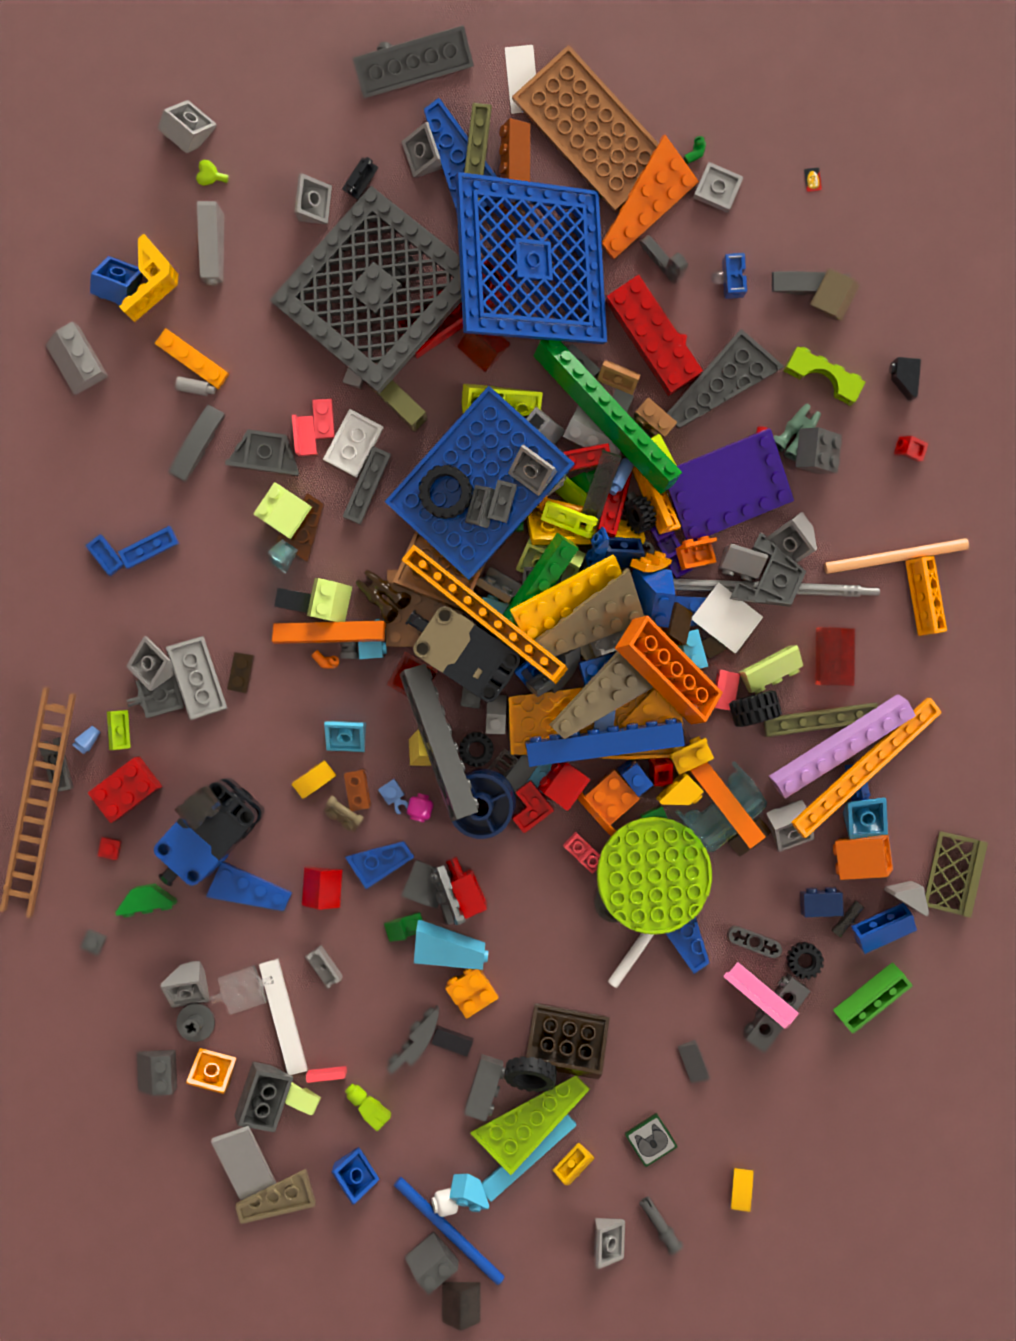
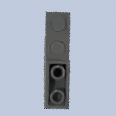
(420, 1035)

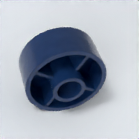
(501, 801)

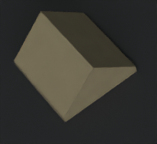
(835, 294)

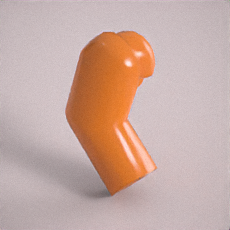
(325, 662)

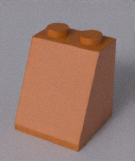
(863, 857)

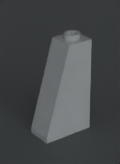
(210, 241)

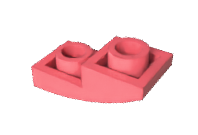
(582, 852)

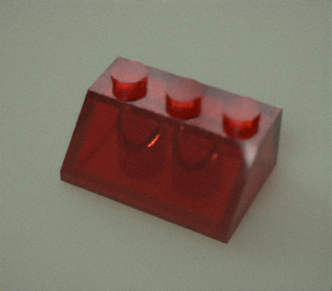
(835, 656)

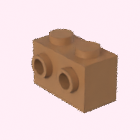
(654, 418)

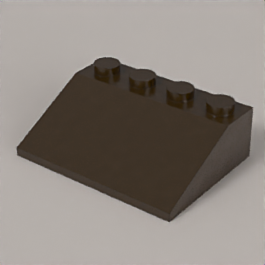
(568, 1040)

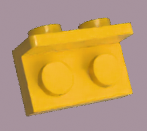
(691, 755)

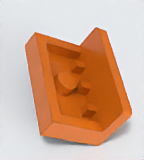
(696, 553)

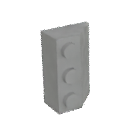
(75, 358)
(586, 433)

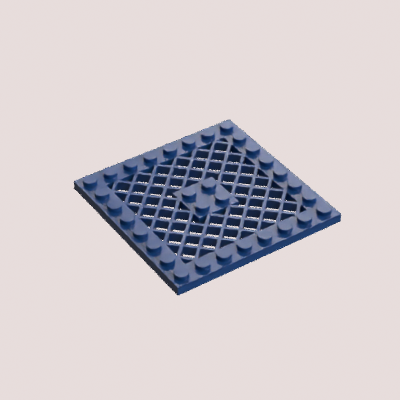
(530, 260)

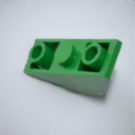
(144, 900)

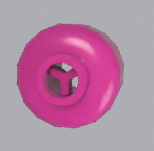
(420, 808)

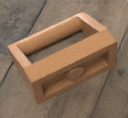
(618, 377)

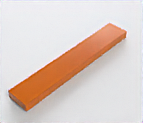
(328, 632)
(728, 804)

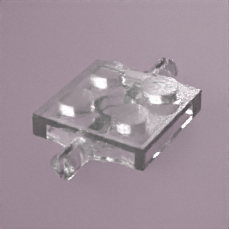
(242, 989)

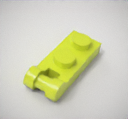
(569, 519)

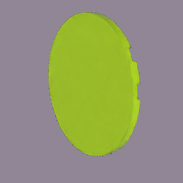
(654, 875)

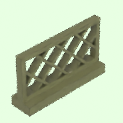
(972, 878)

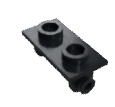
(360, 177)

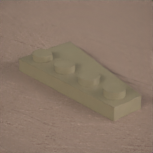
(281, 1198)

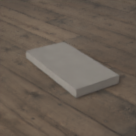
(196, 678)
(243, 1162)

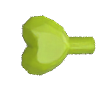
(209, 174)

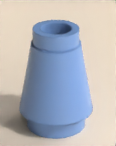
(86, 740)

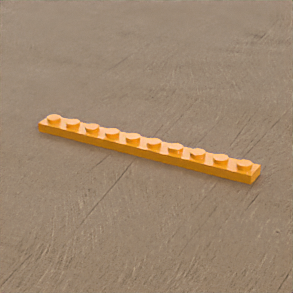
(865, 769)

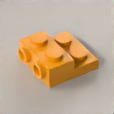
(471, 991)

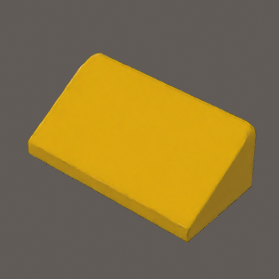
(573, 1164)

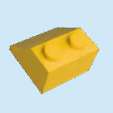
(681, 792)

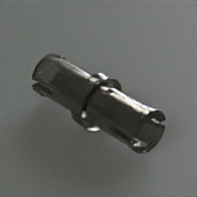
(848, 918)

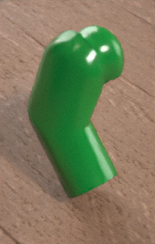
(698, 150)

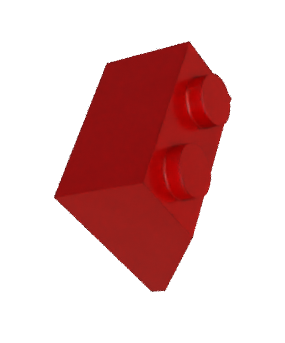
(563, 784)

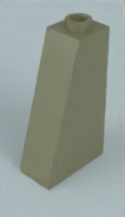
(403, 405)

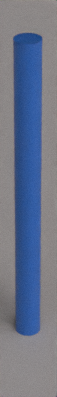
(449, 1231)

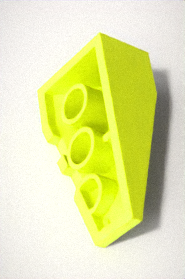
(521, 400)

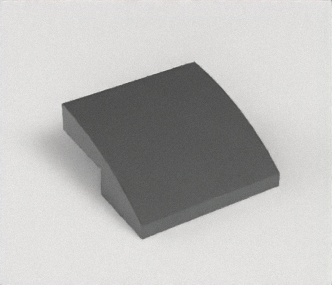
(419, 886)

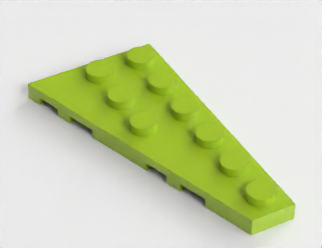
(522, 1129)

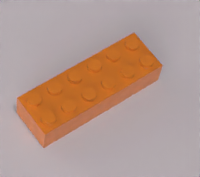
(669, 670)

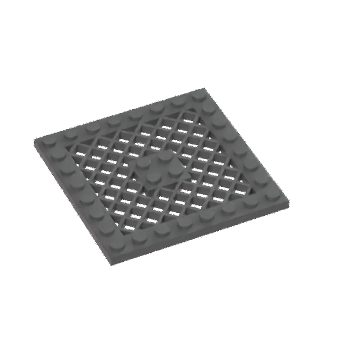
(373, 289)

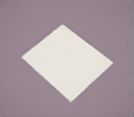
(726, 618)

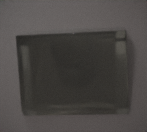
(461, 1304)

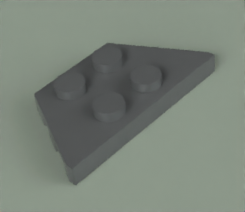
(264, 453)

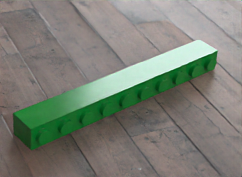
(607, 414)

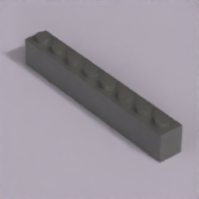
(439, 742)

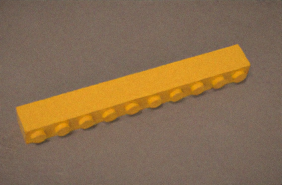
(485, 614)

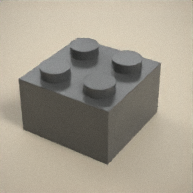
(818, 450)

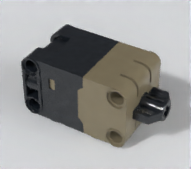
(464, 652)

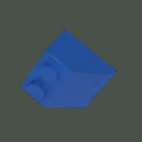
(115, 280)

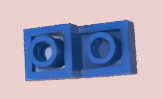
(600, 546)

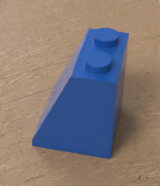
(655, 594)

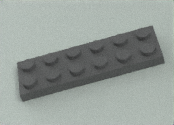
(413, 61)

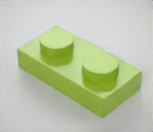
(118, 730)

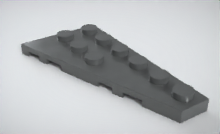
(730, 373)

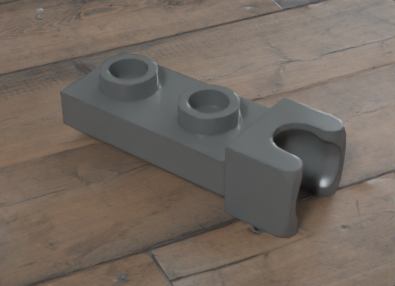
(51, 757)

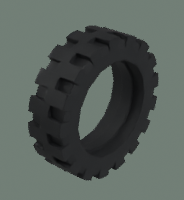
(430, 478)
(530, 1074)

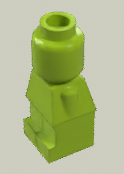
(369, 1107)

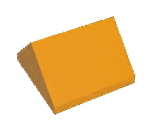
(211, 1071)

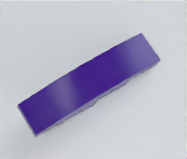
(667, 543)

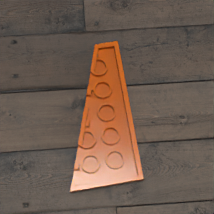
(653, 194)

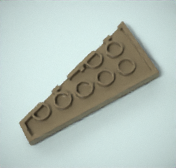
(608, 690)

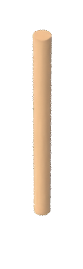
(896, 556)

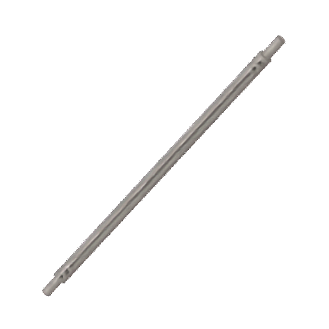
(804, 589)

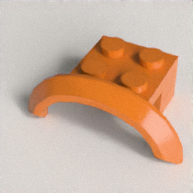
(609, 800)

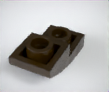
(740, 846)

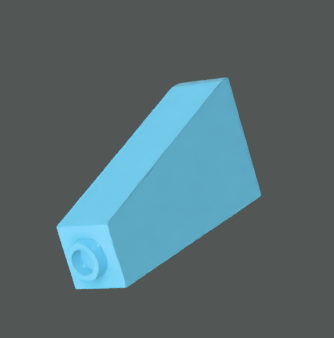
(447, 948)

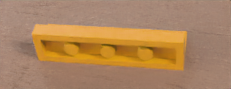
(665, 514)
(924, 596)

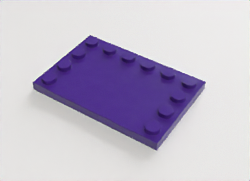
(730, 486)

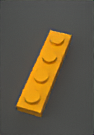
(191, 358)

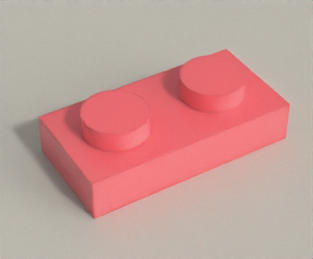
(323, 418)

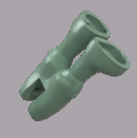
(793, 426)

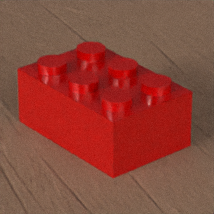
(125, 789)

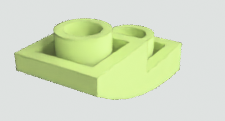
(302, 1099)

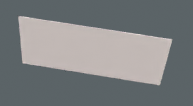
(520, 70)

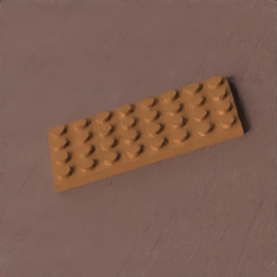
(587, 125)

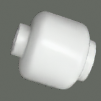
(443, 1204)

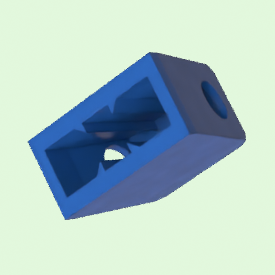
(635, 777)

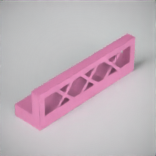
(761, 995)

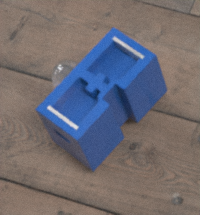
(731, 276)

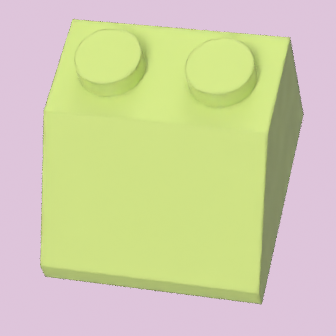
(282, 510)
(329, 600)

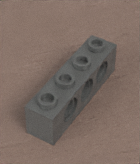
(765, 1038)

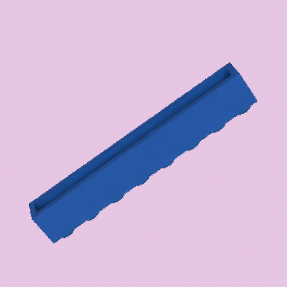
(606, 742)

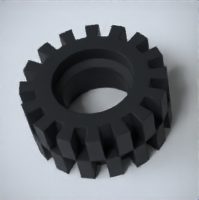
(639, 514)
(464, 749)
(815, 966)

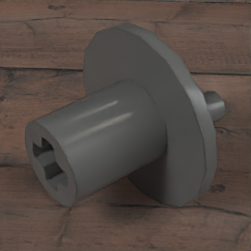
(195, 1022)

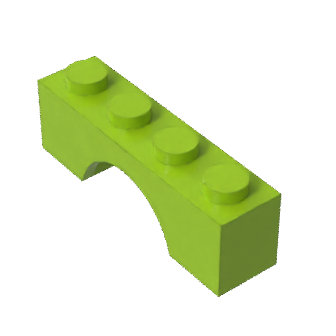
(845, 385)

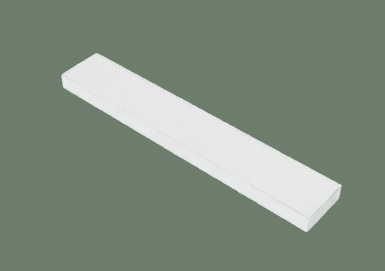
(283, 1018)

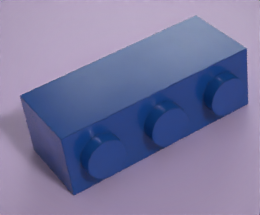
(884, 928)

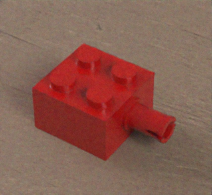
(466, 890)

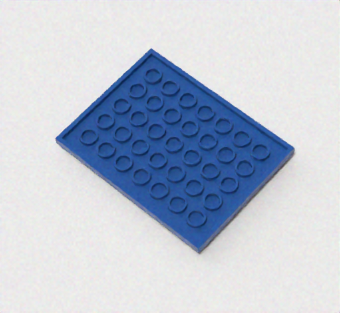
(484, 449)

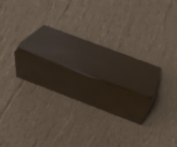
(679, 624)

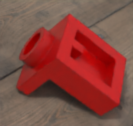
(911, 448)

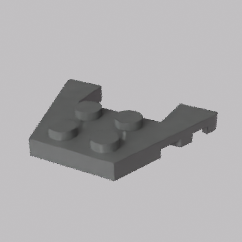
(778, 581)
(445, 897)

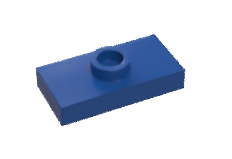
(105, 555)

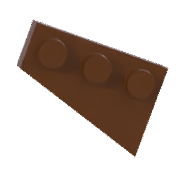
(306, 532)

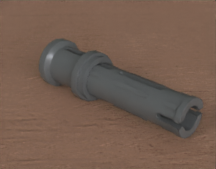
(665, 1232)

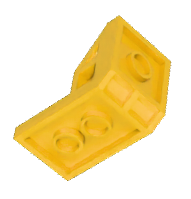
(161, 280)

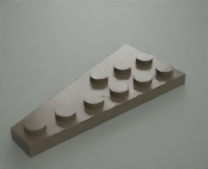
(596, 617)

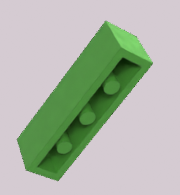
(872, 997)

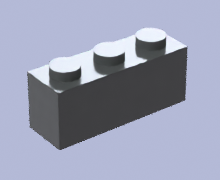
(484, 1088)

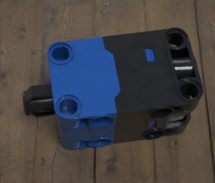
(199, 852)

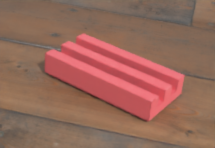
(326, 1074)

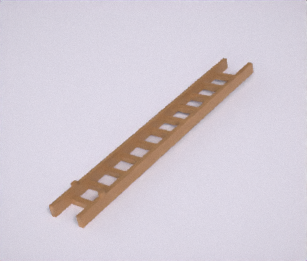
(26, 799)

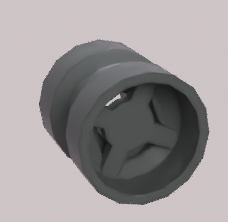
(349, 650)

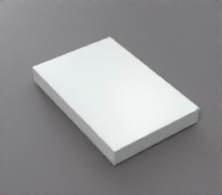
(353, 443)

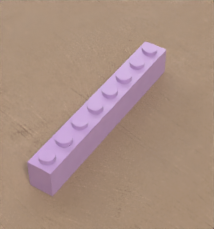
(842, 745)

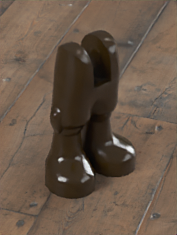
(374, 595)

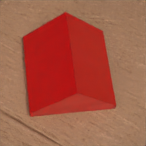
(322, 888)

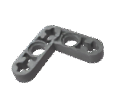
(673, 267)

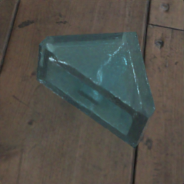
(282, 555)

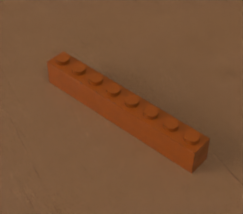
(516, 166)

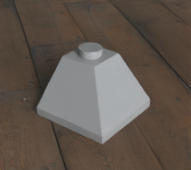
(795, 538)
(186, 985)

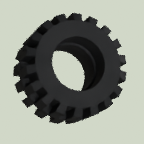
(755, 709)

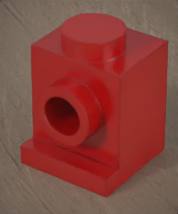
(660, 771)

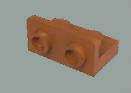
(357, 790)

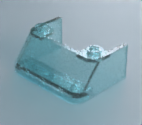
(711, 825)

